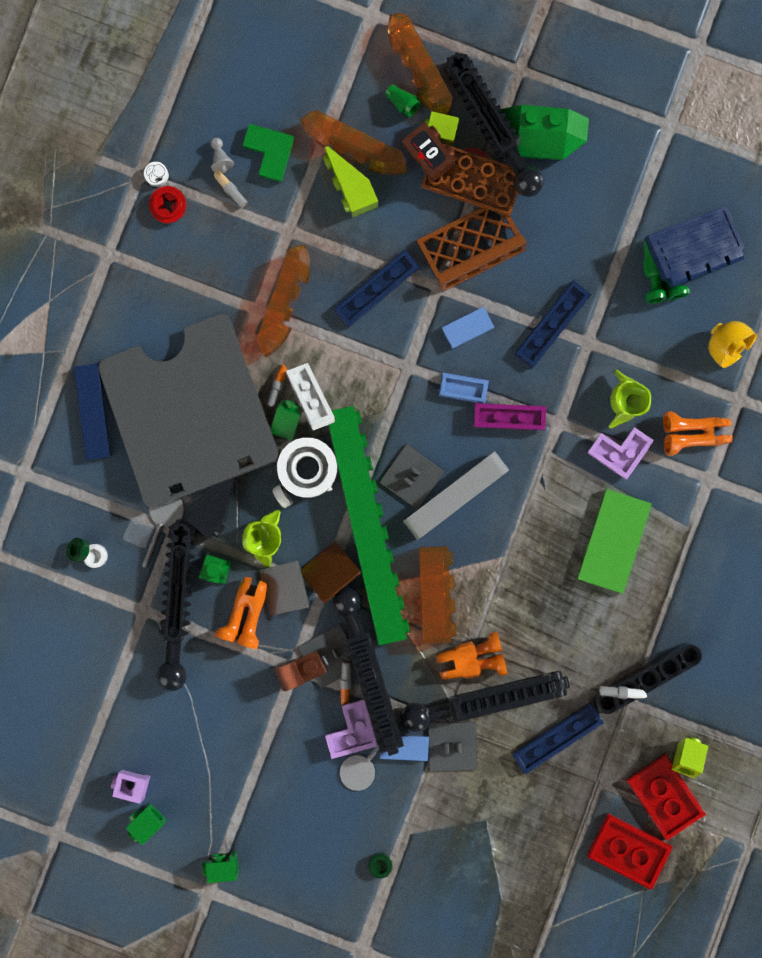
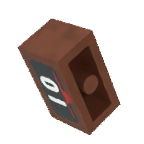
(429, 151)

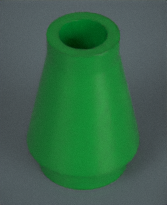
(404, 101)

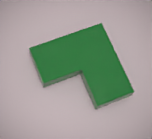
(274, 146)

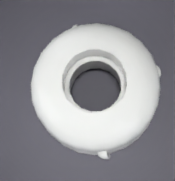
(293, 454)

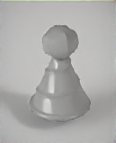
(221, 161)

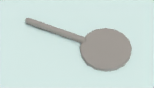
(163, 516)
(358, 771)

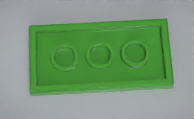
(614, 541)

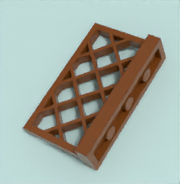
(475, 264)

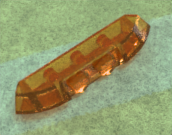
(406, 40)
(328, 131)
(293, 271)

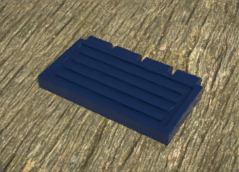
(696, 247)

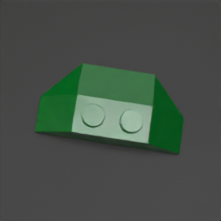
(547, 131)

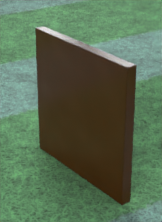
(330, 572)

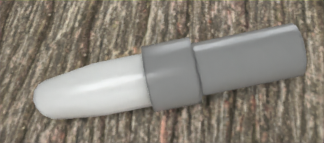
(622, 692)

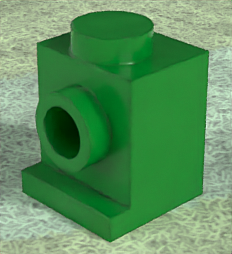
(215, 569)
(221, 868)

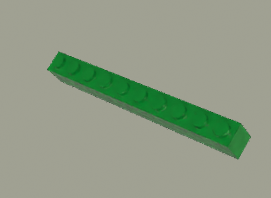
(366, 526)

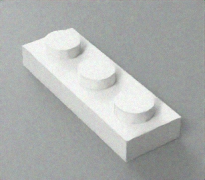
(310, 396)

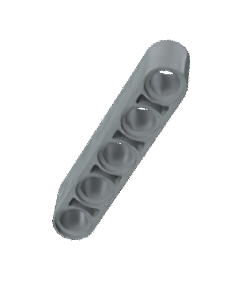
(456, 495)

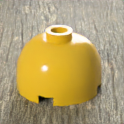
(729, 341)

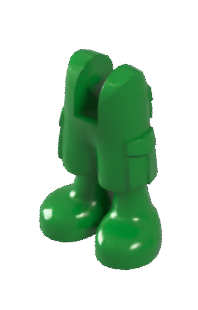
(657, 293)

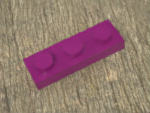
(510, 416)

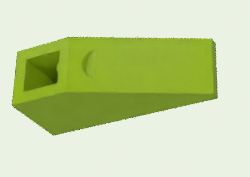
(355, 187)

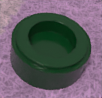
(77, 550)
(380, 865)

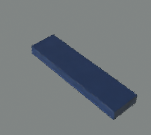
(376, 288)
(552, 324)
(92, 412)
(557, 738)

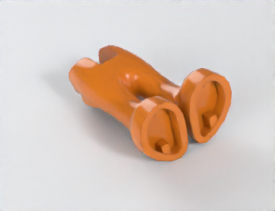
(673, 423)
(242, 600)

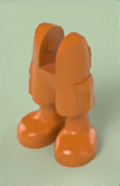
(465, 659)

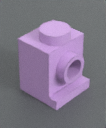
(134, 794)

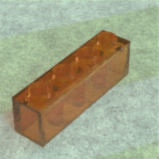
(435, 594)

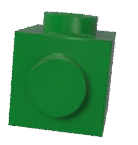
(287, 419)
(145, 824)

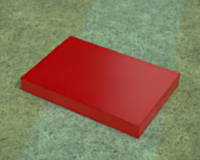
(665, 797)
(629, 851)

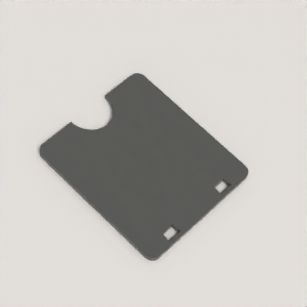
(188, 414)

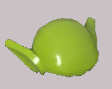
(628, 399)
(263, 538)

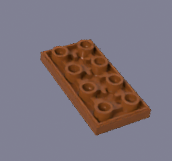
(477, 182)

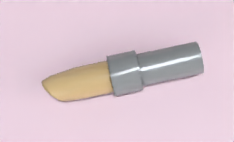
(230, 189)

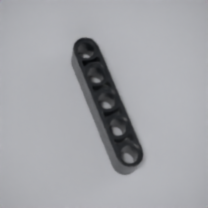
(659, 677)

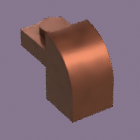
(299, 671)

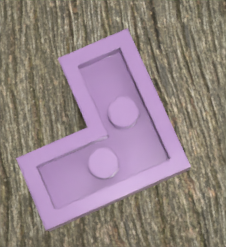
(624, 457)
(358, 734)

